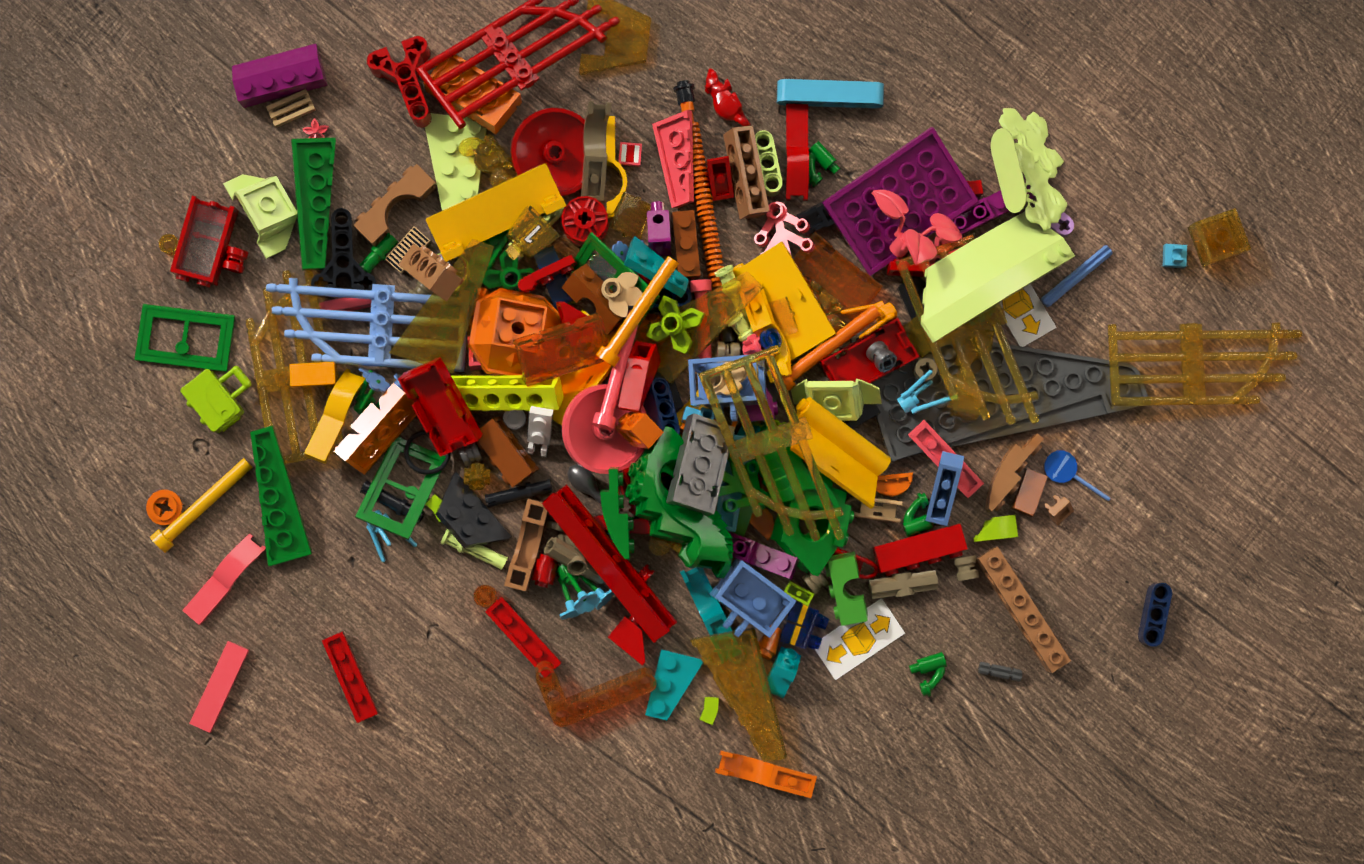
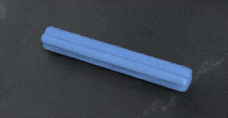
(1076, 276)

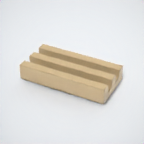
(304, 93)

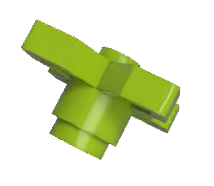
(671, 313)

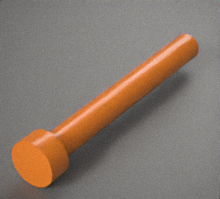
(830, 345)

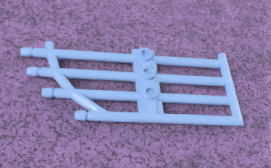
(380, 320)

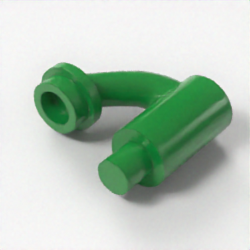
(824, 158)
(918, 525)
(928, 664)

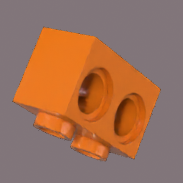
(638, 429)

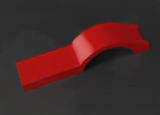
(797, 151)

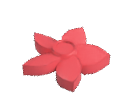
(316, 130)

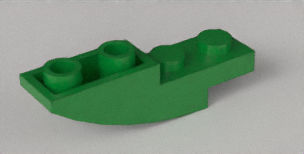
(617, 522)

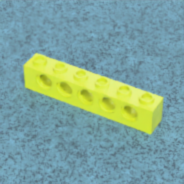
(508, 393)

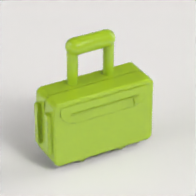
(213, 400)

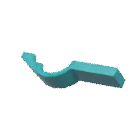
(707, 605)

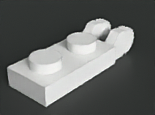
(539, 429)

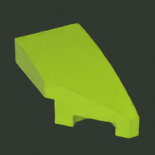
(998, 528)

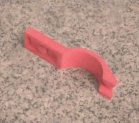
(223, 579)

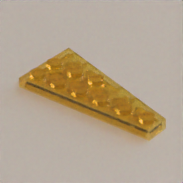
(744, 684)

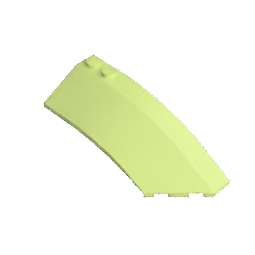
(988, 273)

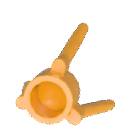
(886, 310)

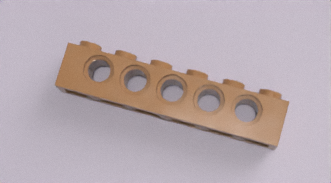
(1022, 610)

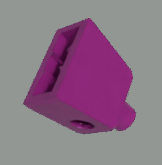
(659, 229)

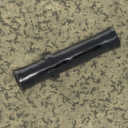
(528, 490)
(398, 505)

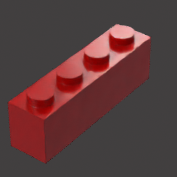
(920, 548)

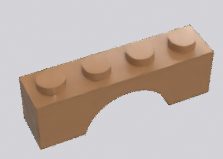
(414, 185)
(528, 546)

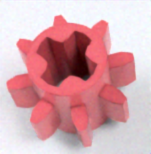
(752, 345)

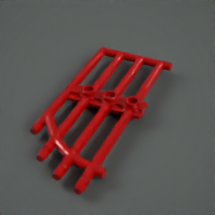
(507, 54)

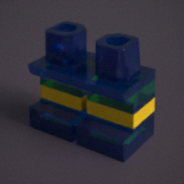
(801, 636)

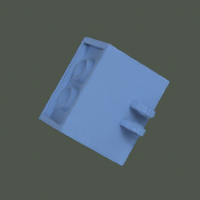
(747, 394)
(752, 599)

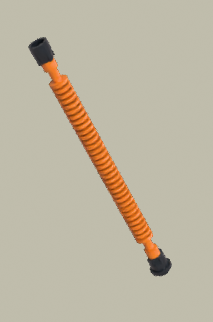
(685, 99)

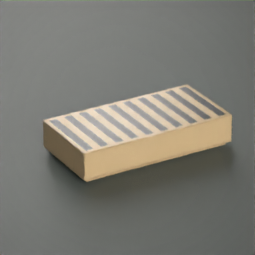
(397, 254)

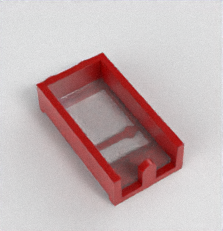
(203, 242)

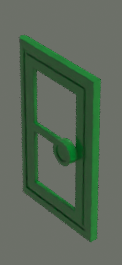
(181, 358)
(412, 493)

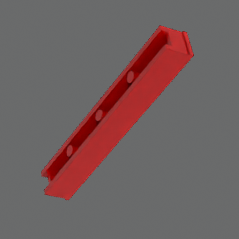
(609, 563)

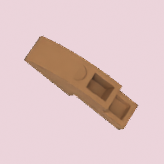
(1005, 478)

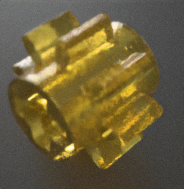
(477, 476)

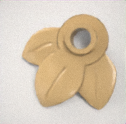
(626, 294)
(719, 384)

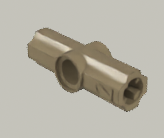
(572, 558)
(903, 584)

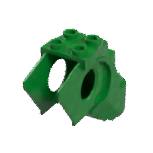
(702, 537)
(811, 554)

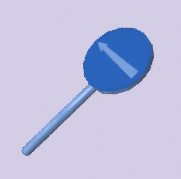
(1062, 467)

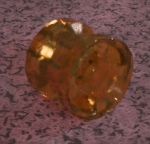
(482, 598)

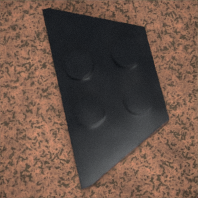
(468, 516)

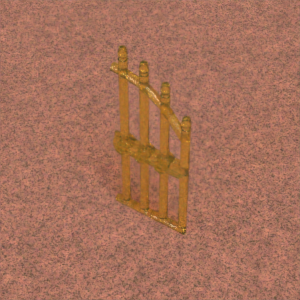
(990, 319)
(1192, 364)
(279, 378)
(768, 441)

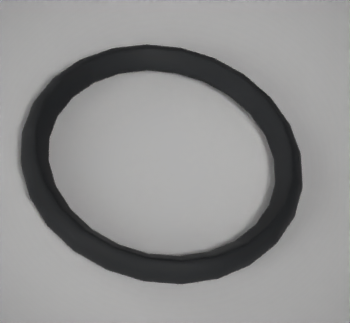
(412, 466)

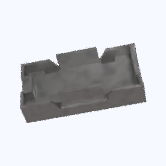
(699, 465)

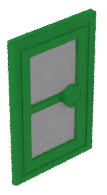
(606, 264)

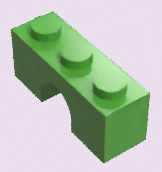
(849, 608)

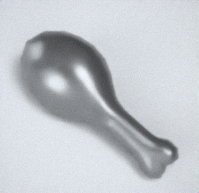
(584, 481)

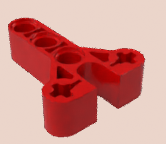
(394, 71)

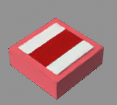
(630, 154)

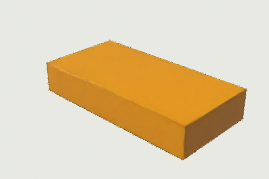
(312, 374)

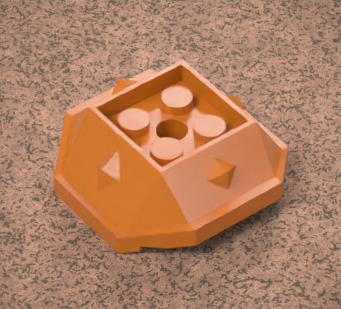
(493, 323)

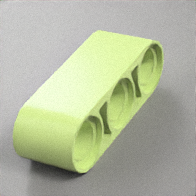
(769, 152)

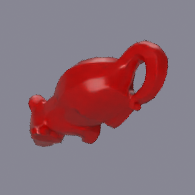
(725, 104)

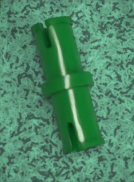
(378, 253)

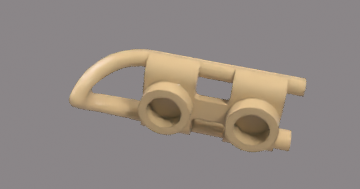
(888, 510)

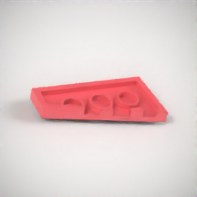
(675, 150)

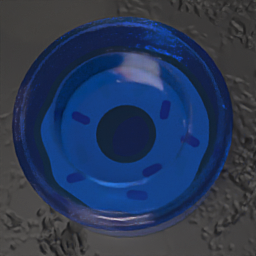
(770, 338)

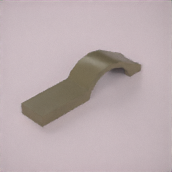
(595, 150)

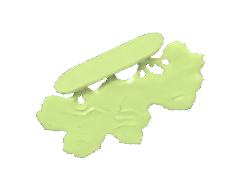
(1034, 161)

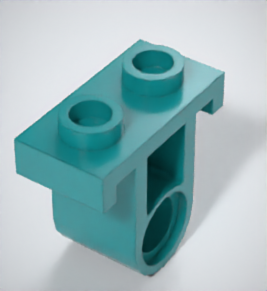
(783, 671)

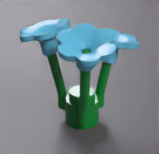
(585, 601)

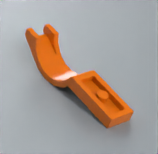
(766, 774)

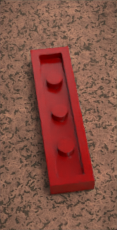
(521, 634)
(350, 677)

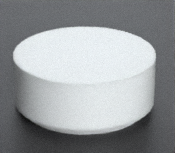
(514, 419)

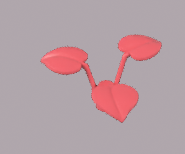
(916, 243)

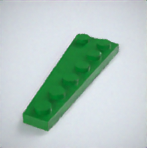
(313, 183)
(281, 516)

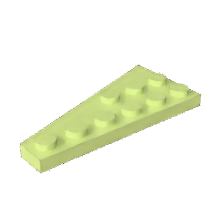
(454, 173)

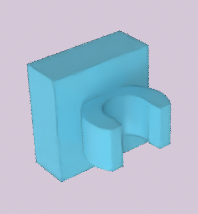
(1174, 255)

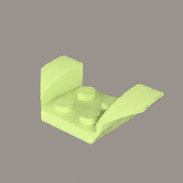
(267, 209)
(840, 398)

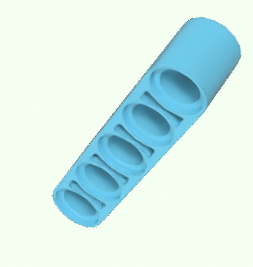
(830, 93)

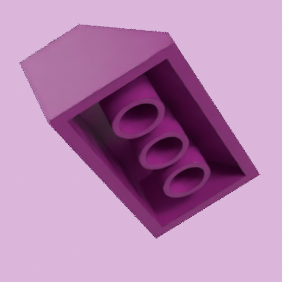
(278, 76)

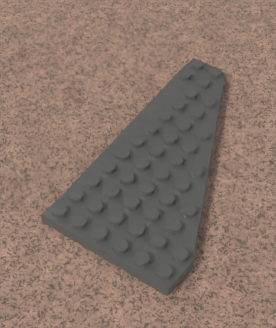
(1065, 383)

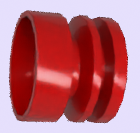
(575, 212)

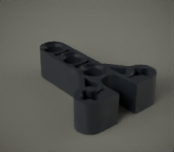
(353, 270)

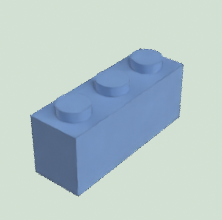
(944, 488)

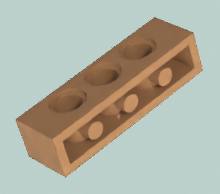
(746, 172)
(431, 270)

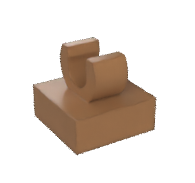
(1060, 510)

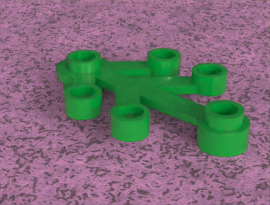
(735, 485)

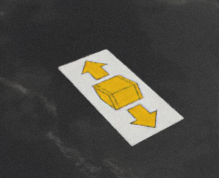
(1026, 316)
(856, 642)

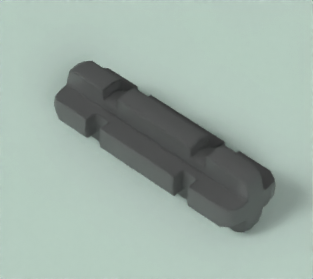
(1000, 671)

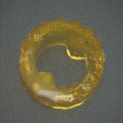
(167, 237)

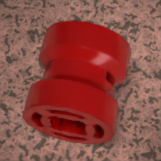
(236, 255)

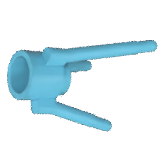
(909, 400)
(372, 529)

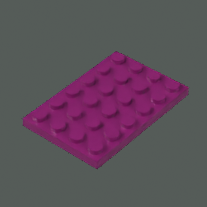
(921, 176)

